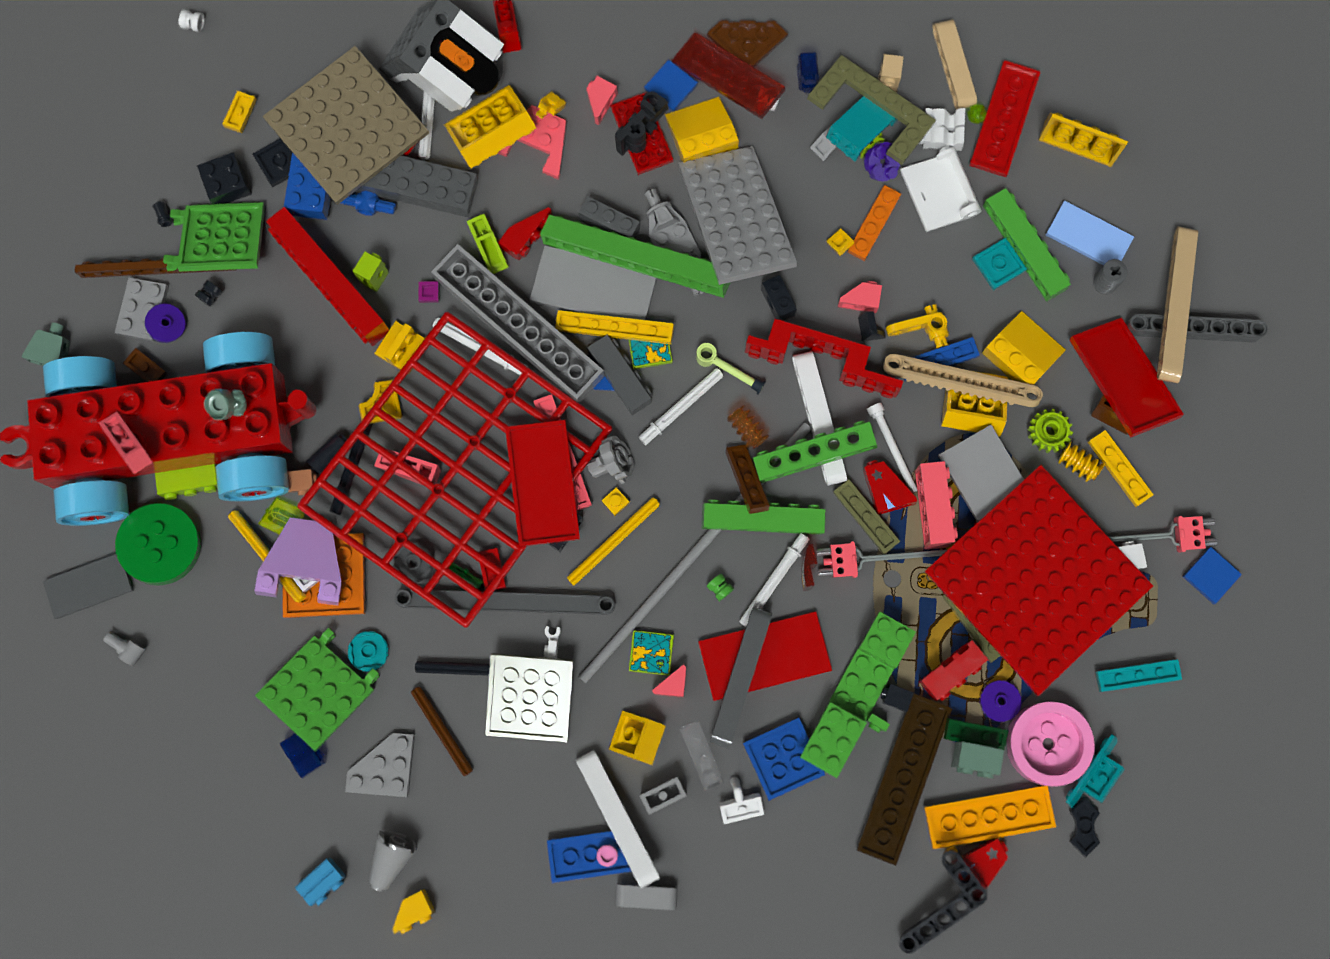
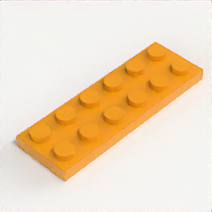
(989, 817)

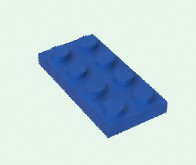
(577, 857)

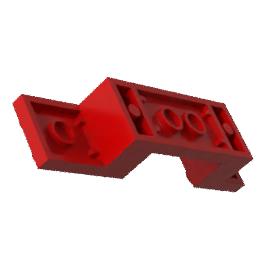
(853, 353)

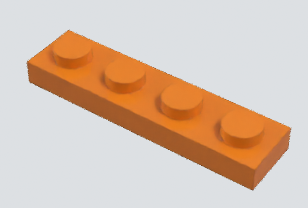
(874, 223)

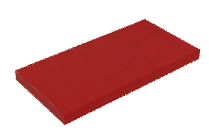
(1126, 377)
(542, 483)
(789, 653)

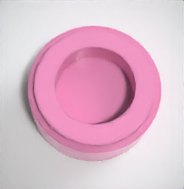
(607, 855)

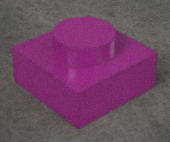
(428, 292)

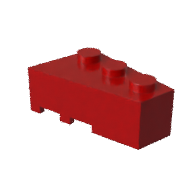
(953, 671)

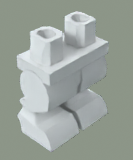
(939, 136)

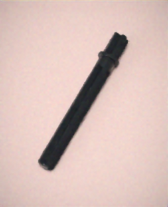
(347, 476)
(452, 668)

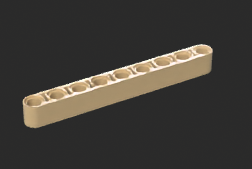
(1177, 305)

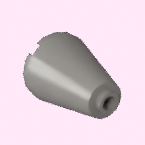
(389, 858)

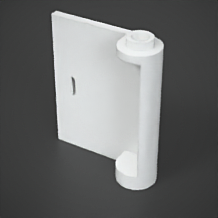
(944, 189)

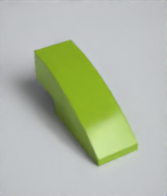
(487, 244)

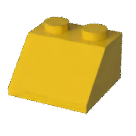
(637, 737)

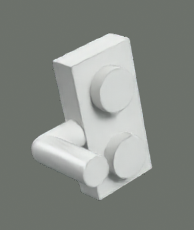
(742, 806)

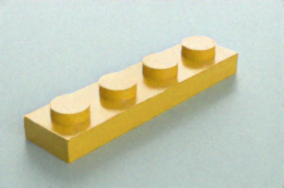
(1120, 468)

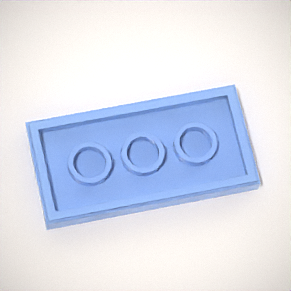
(1088, 234)

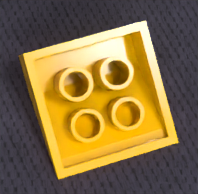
(702, 130)
(1023, 350)
(973, 413)

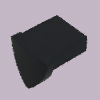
(868, 327)

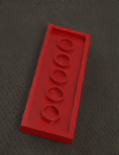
(1005, 118)

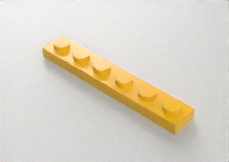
(614, 327)

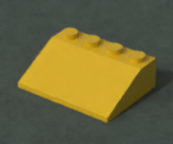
(490, 126)
(1082, 139)

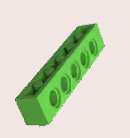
(826, 455)

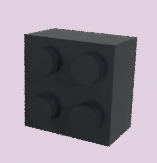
(224, 179)

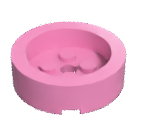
(1071, 744)

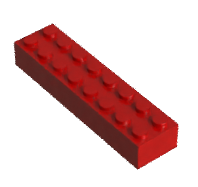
(327, 277)

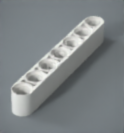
(817, 411)
(617, 819)

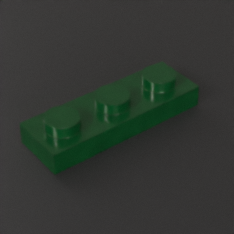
(975, 734)

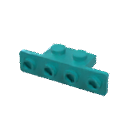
(1099, 777)

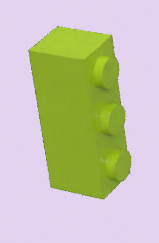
(186, 481)

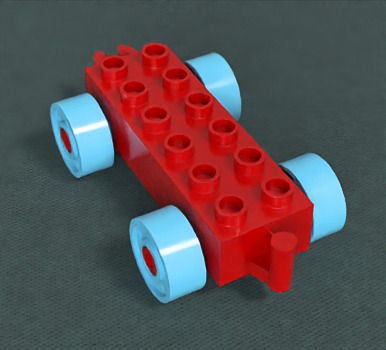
(167, 420)

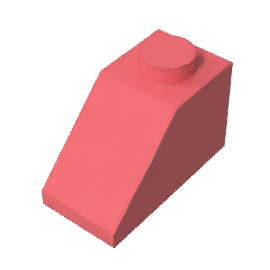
(601, 96)
(862, 298)

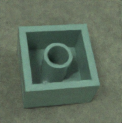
(977, 758)

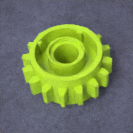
(1057, 423)

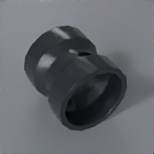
(211, 289)

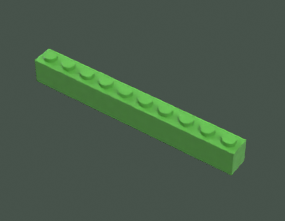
(632, 254)

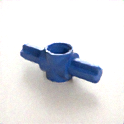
(369, 203)

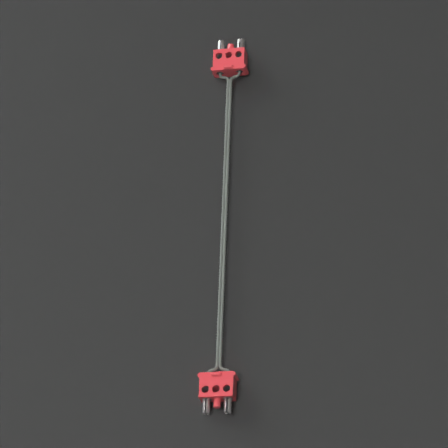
(1182, 526)

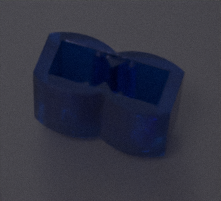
(807, 71)
(302, 756)

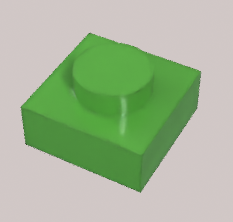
(877, 723)

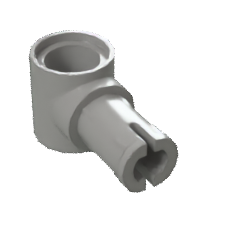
(128, 651)

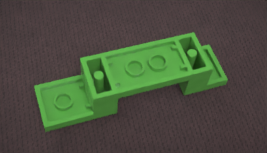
(857, 694)

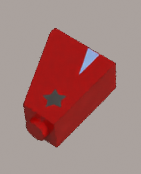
(886, 489)
(986, 862)

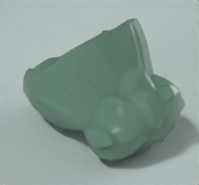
(224, 404)

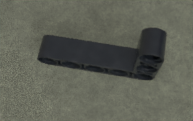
(949, 907)

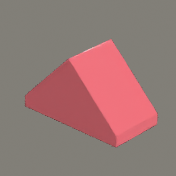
(673, 684)

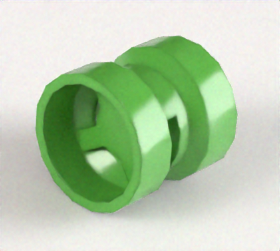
(722, 591)

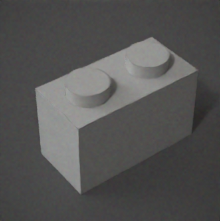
(663, 795)

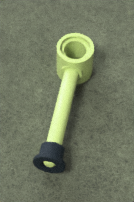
(755, 384)

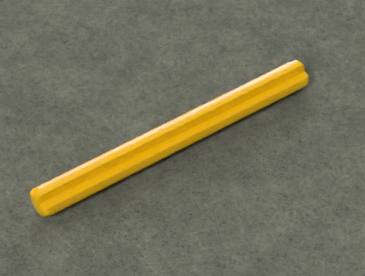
(613, 541)
(262, 551)

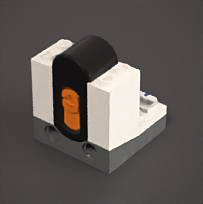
(445, 55)

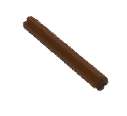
(441, 730)

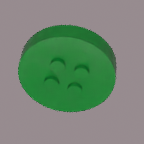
(158, 544)

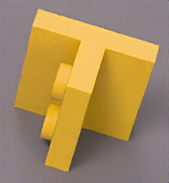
(399, 345)

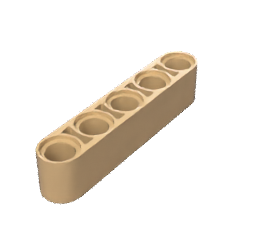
(954, 64)

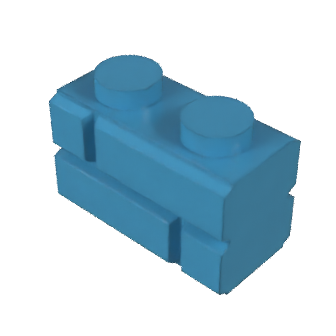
(320, 882)

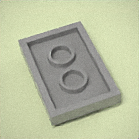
(137, 301)

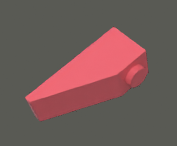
(125, 442)
(426, 468)

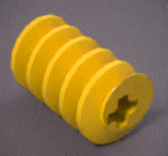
(1080, 462)

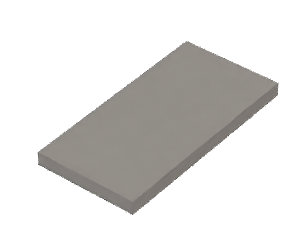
(590, 286)
(982, 471)

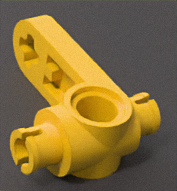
(937, 335)

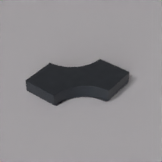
(1084, 836)

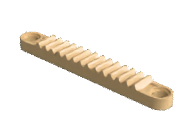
(962, 380)

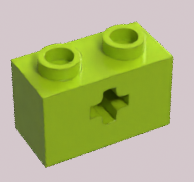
(371, 271)

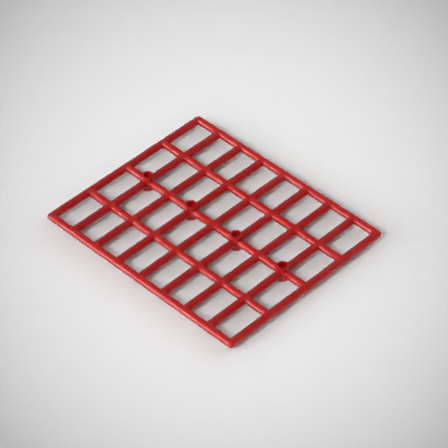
(438, 491)

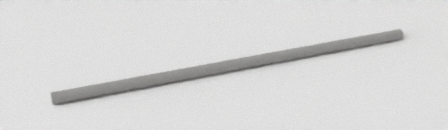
(671, 579)

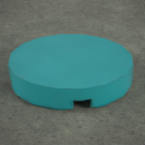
(368, 651)

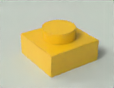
(840, 242)
(615, 501)

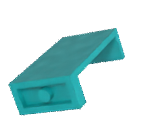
(859, 127)

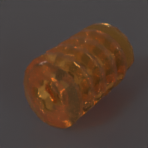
(747, 427)

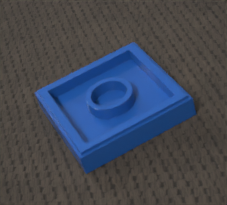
(671, 84)
(1212, 575)

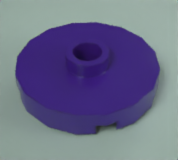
(163, 333)
(990, 705)

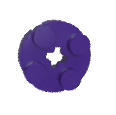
(875, 168)

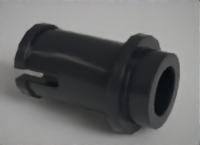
(163, 216)

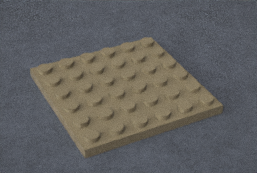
(346, 125)

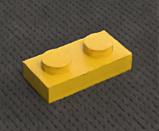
(239, 111)

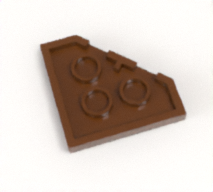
(748, 39)

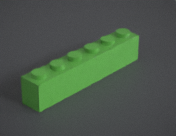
(1023, 238)
(777, 519)

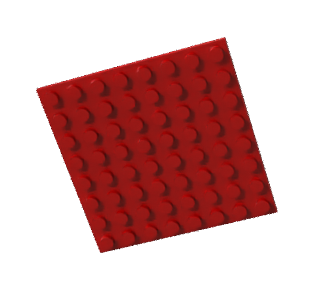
(1039, 579)

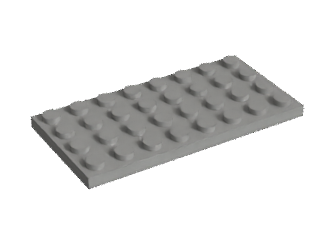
(737, 215)

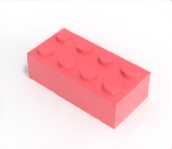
(935, 505)

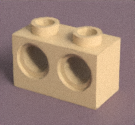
(891, 71)

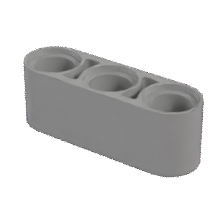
(647, 897)

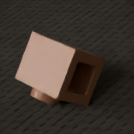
(301, 481)

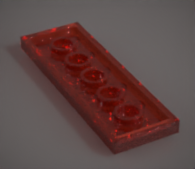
(728, 75)

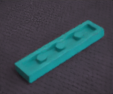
(1138, 675)

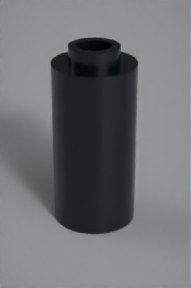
(326, 452)

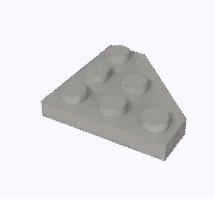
(384, 769)

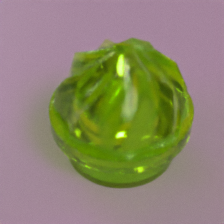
(976, 113)

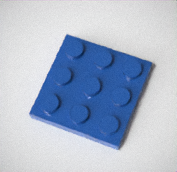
(778, 759)

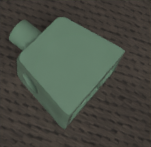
(47, 346)

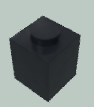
(897, 697)

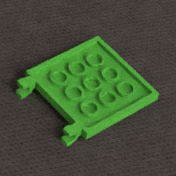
(218, 237)
(316, 691)

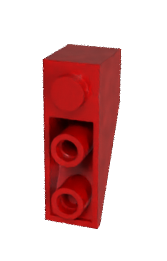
(507, 25)
(522, 234)

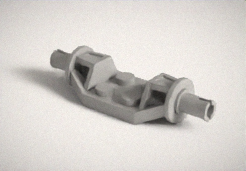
(670, 230)

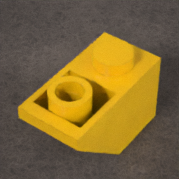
(413, 909)

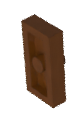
(144, 366)

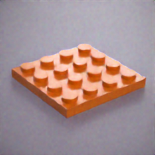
(352, 594)

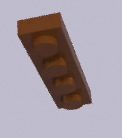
(747, 479)

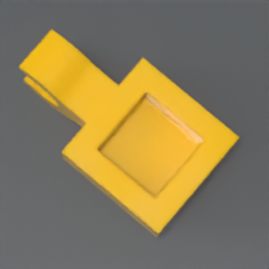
(550, 104)

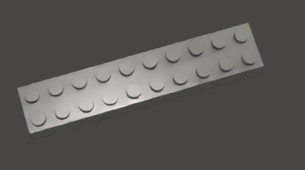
(518, 324)

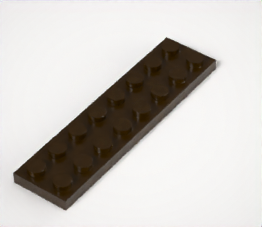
(904, 780)

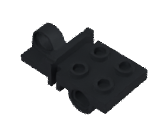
(633, 134)

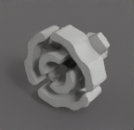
(612, 460)

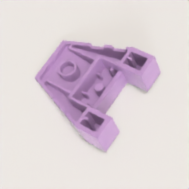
(302, 552)

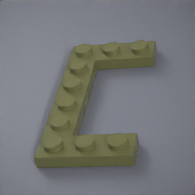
(847, 72)

